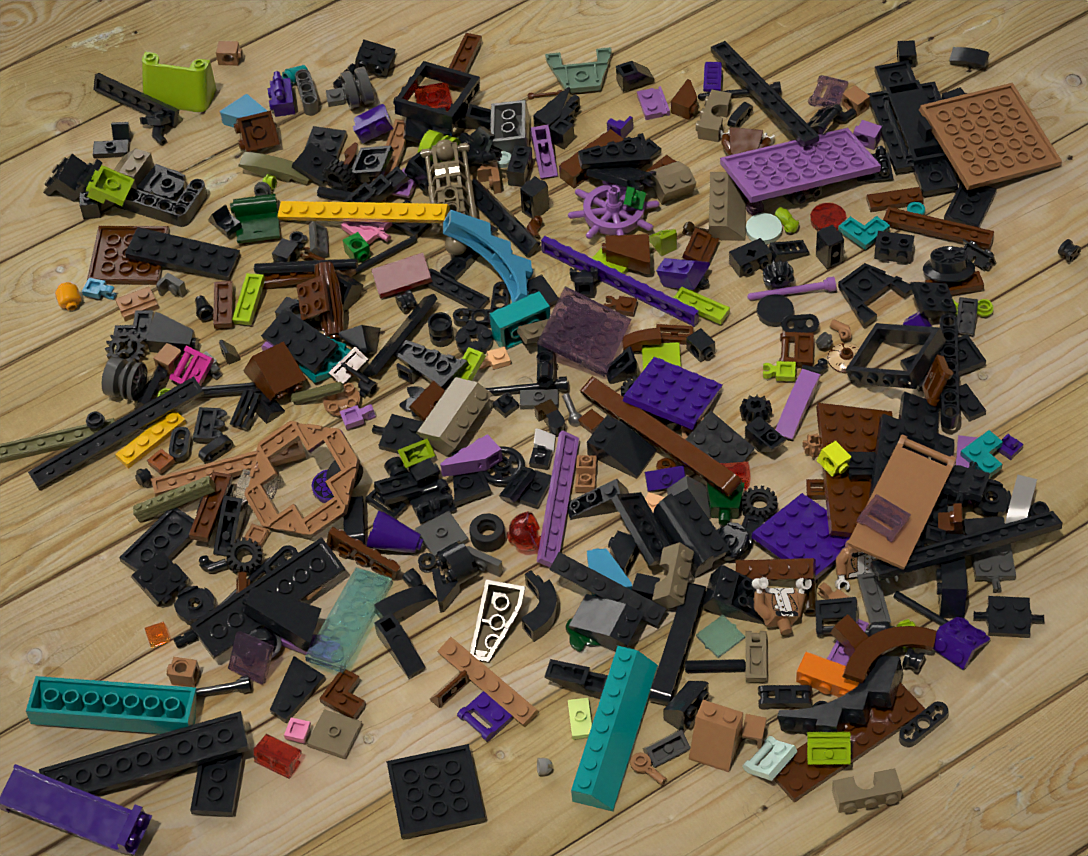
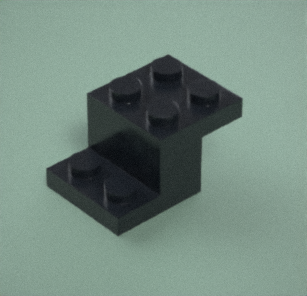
(71, 177)

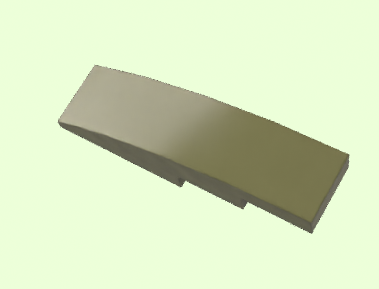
(276, 166)

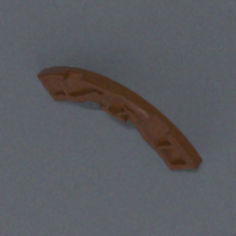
(884, 642)

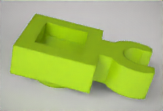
(783, 371)

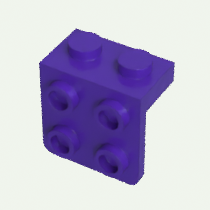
(372, 123)
(959, 640)

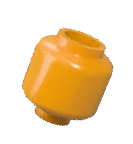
(68, 296)

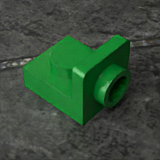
(634, 198)

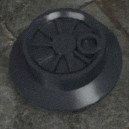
(949, 265)

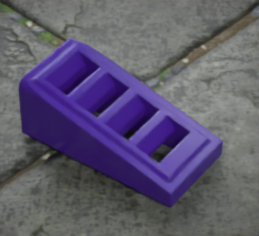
(712, 76)

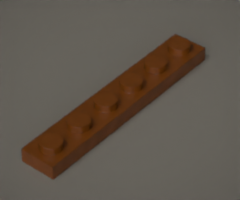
(938, 227)

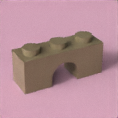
(710, 123)
(672, 589)
(851, 797)

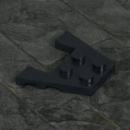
(867, 284)

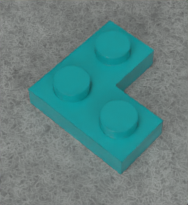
(863, 234)
(981, 452)

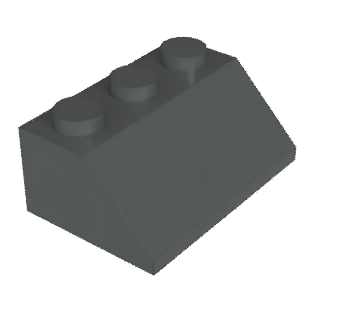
(510, 124)

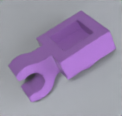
(354, 416)

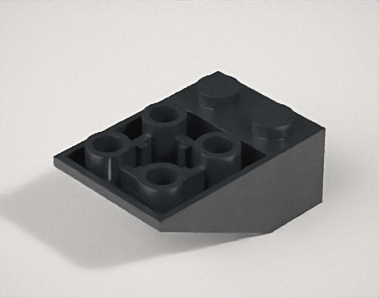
(731, 595)

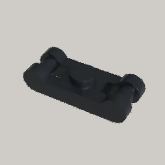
(784, 696)

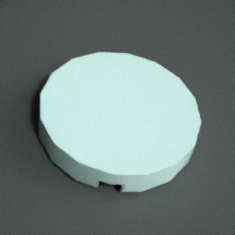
(765, 227)

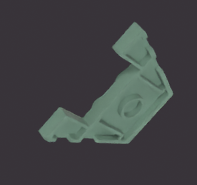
(581, 76)

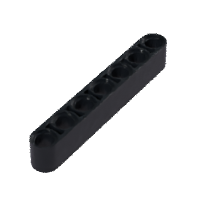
(950, 395)
(677, 645)

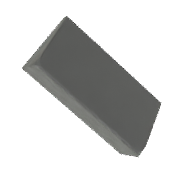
(667, 748)

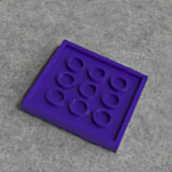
(673, 393)
(801, 532)

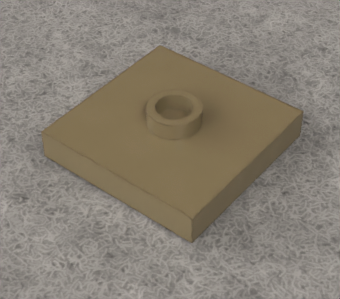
(334, 734)

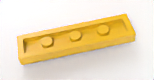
(150, 439)

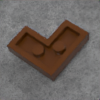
(339, 695)

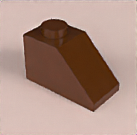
(685, 101)

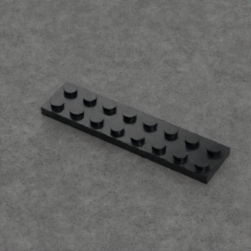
(291, 579)

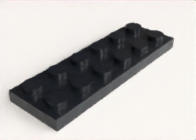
(182, 254)

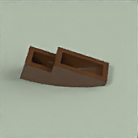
(850, 636)

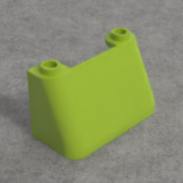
(177, 85)

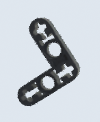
(496, 297)

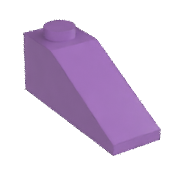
(543, 151)

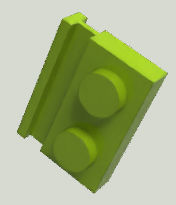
(828, 748)

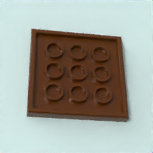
(110, 262)

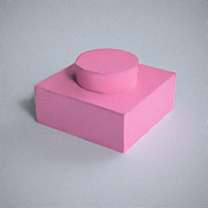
(297, 730)

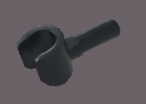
(441, 484)

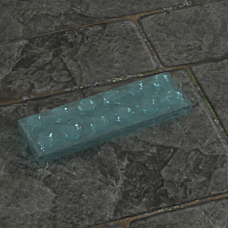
(348, 620)

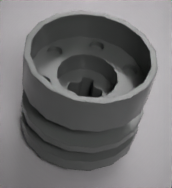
(124, 378)

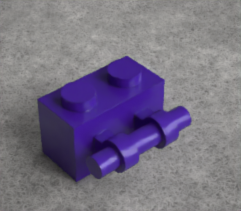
(281, 95)

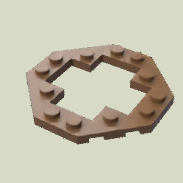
(339, 484)

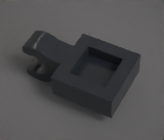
(751, 523)

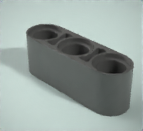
(307, 92)

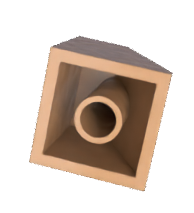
(716, 735)

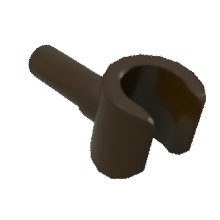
(689, 227)

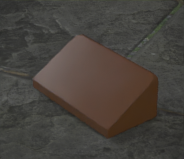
(450, 689)

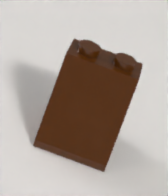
(275, 372)

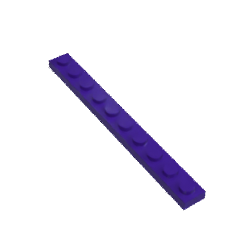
(621, 281)

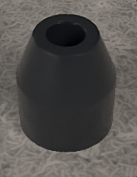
(412, 578)

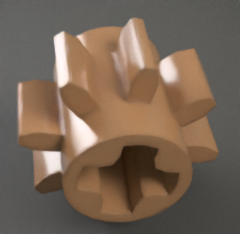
(812, 445)

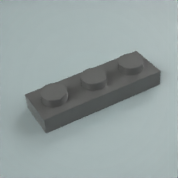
(873, 598)

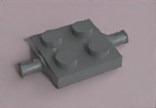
(994, 566)

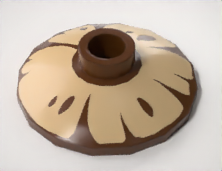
(841, 356)

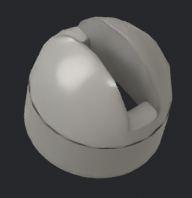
(542, 766)

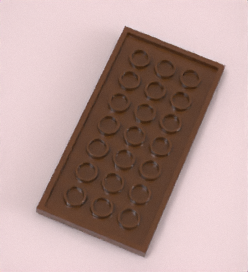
(855, 432)

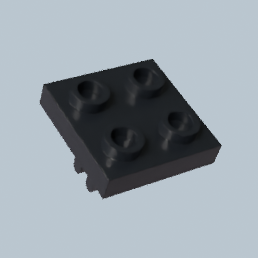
(933, 299)

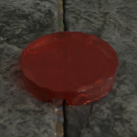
(826, 215)

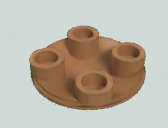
(335, 403)

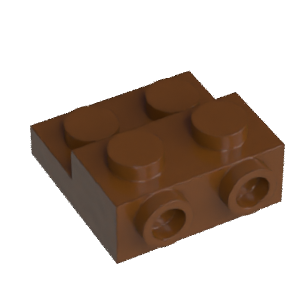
(256, 132)

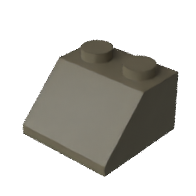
(135, 165)
(673, 181)

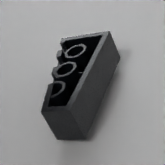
(952, 586)

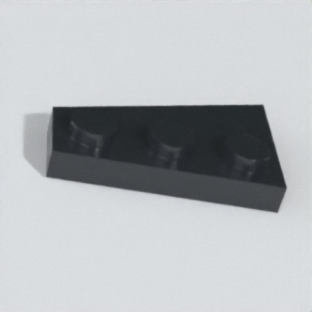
(469, 486)
(296, 688)

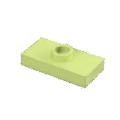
(579, 718)

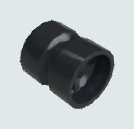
(440, 329)

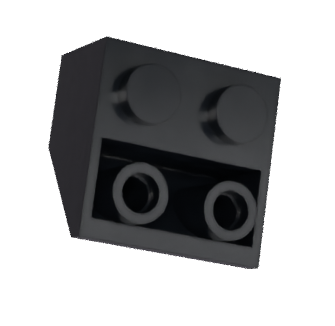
(685, 705)

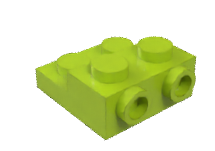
(109, 186)

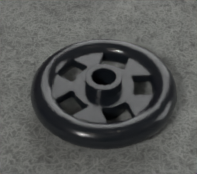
(515, 457)

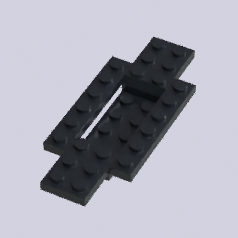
(906, 96)
(919, 423)

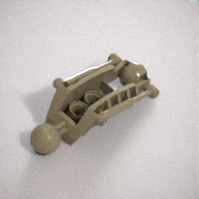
(445, 172)

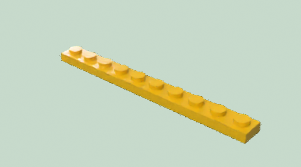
(363, 212)

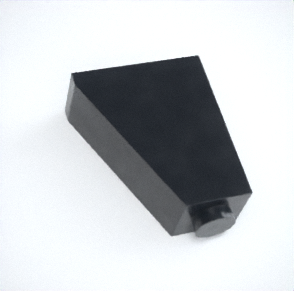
(169, 331)

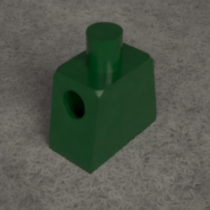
(723, 506)

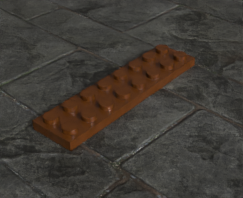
(800, 778)

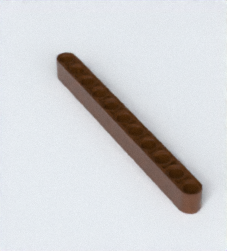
(661, 437)

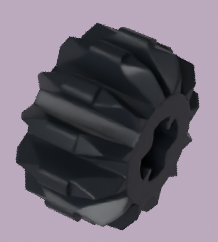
(778, 274)
(755, 407)

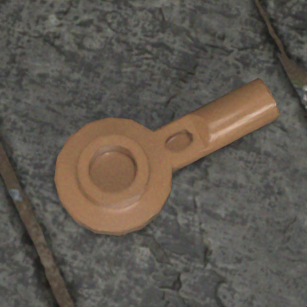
(641, 764)

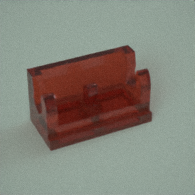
(277, 756)

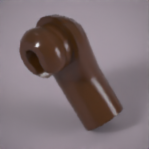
(534, 225)

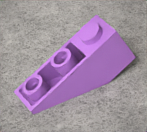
(476, 457)

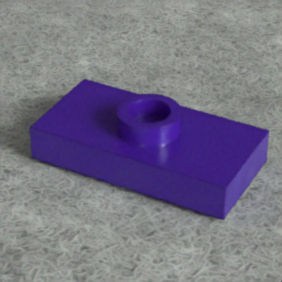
(663, 477)

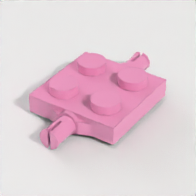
(368, 230)

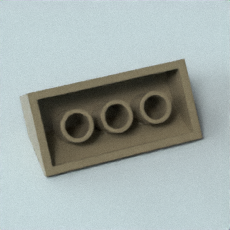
(726, 208)
(454, 414)

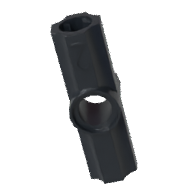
(545, 366)

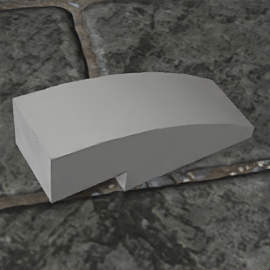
(1021, 498)

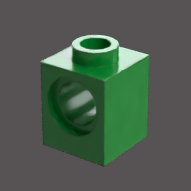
(356, 247)

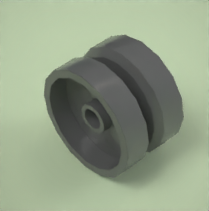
(357, 87)

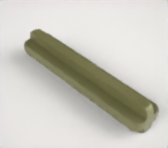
(318, 392)

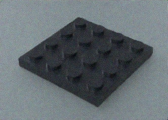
(435, 791)

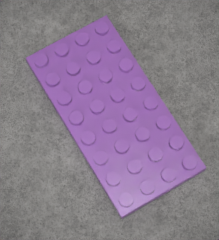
(795, 168)

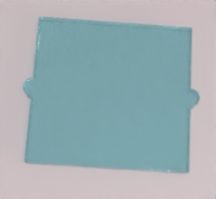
(720, 636)

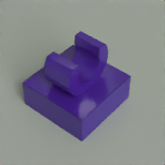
(1010, 447)

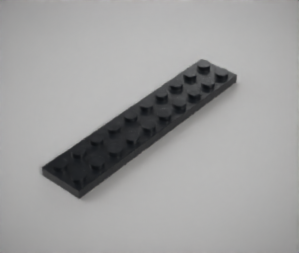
(153, 755)

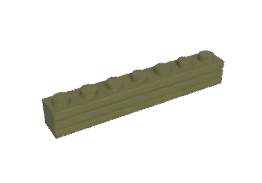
(174, 498)

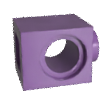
(868, 134)

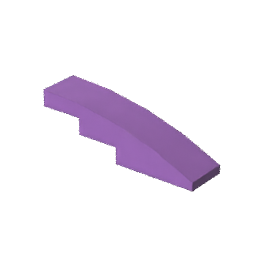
(797, 403)

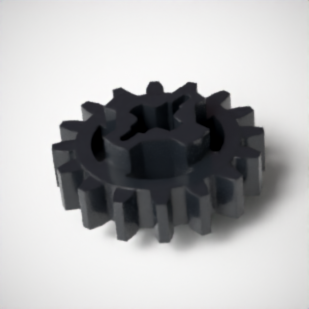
(128, 341)

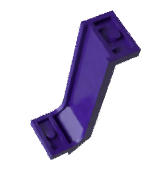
(74, 810)

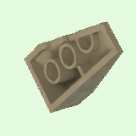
(496, 613)

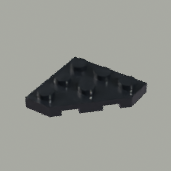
(719, 440)

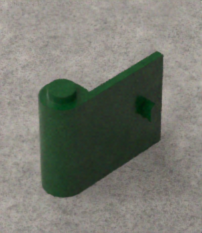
(257, 218)

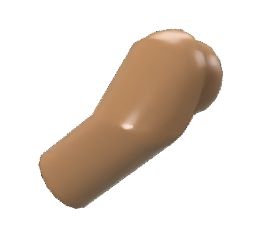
(843, 329)

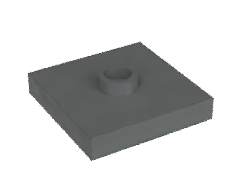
(441, 532)

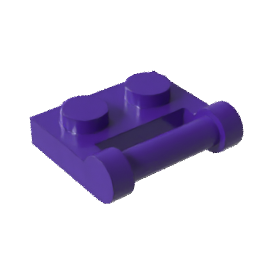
(489, 712)

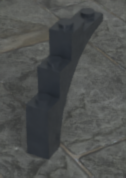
(854, 707)

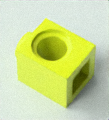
(834, 459)

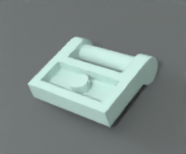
(773, 762)

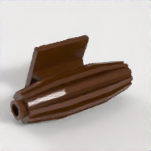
(323, 299)

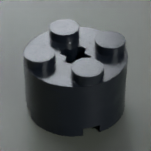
(456, 563)

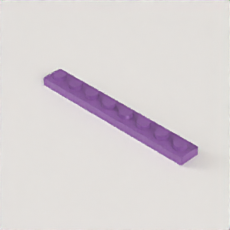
(558, 498)

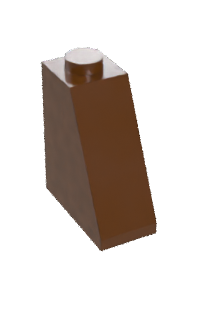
(628, 251)

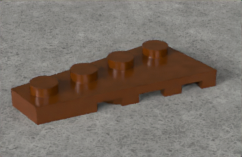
(363, 555)

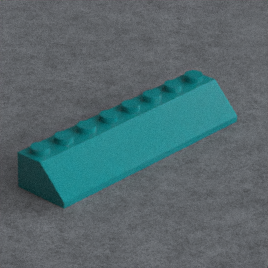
(111, 705)
(614, 729)

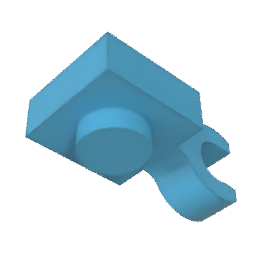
(95, 288)

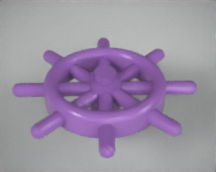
(611, 210)

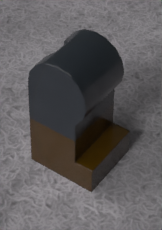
(551, 415)

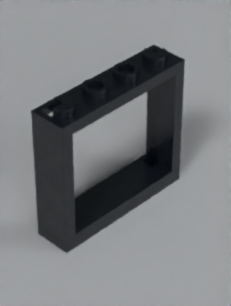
(432, 115)
(929, 337)

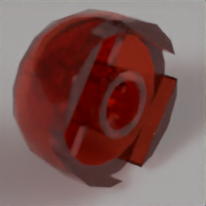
(524, 532)

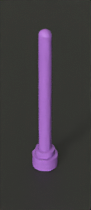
(828, 284)

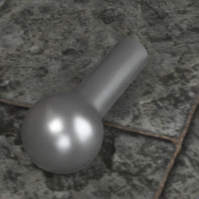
(573, 415)

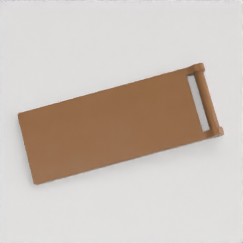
(912, 485)

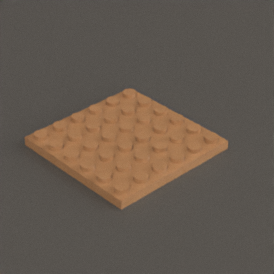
(990, 136)

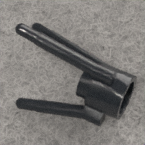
(366, 385)

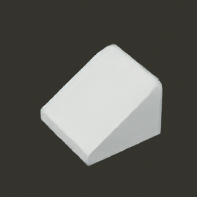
(544, 439)

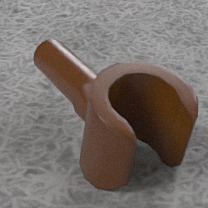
(310, 255)

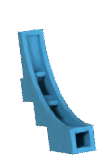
(497, 251)

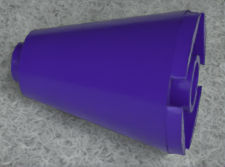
(393, 535)

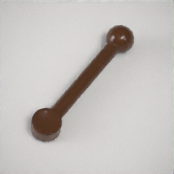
(531, 96)

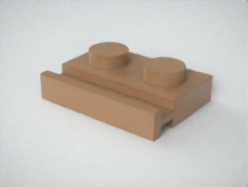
(136, 301)

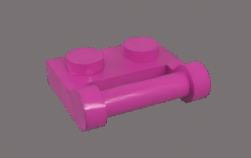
(198, 366)

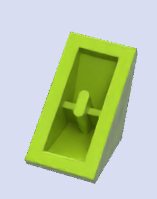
(664, 241)
(416, 453)

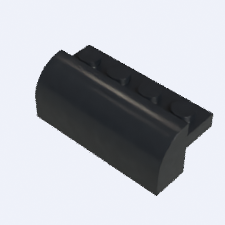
(688, 524)

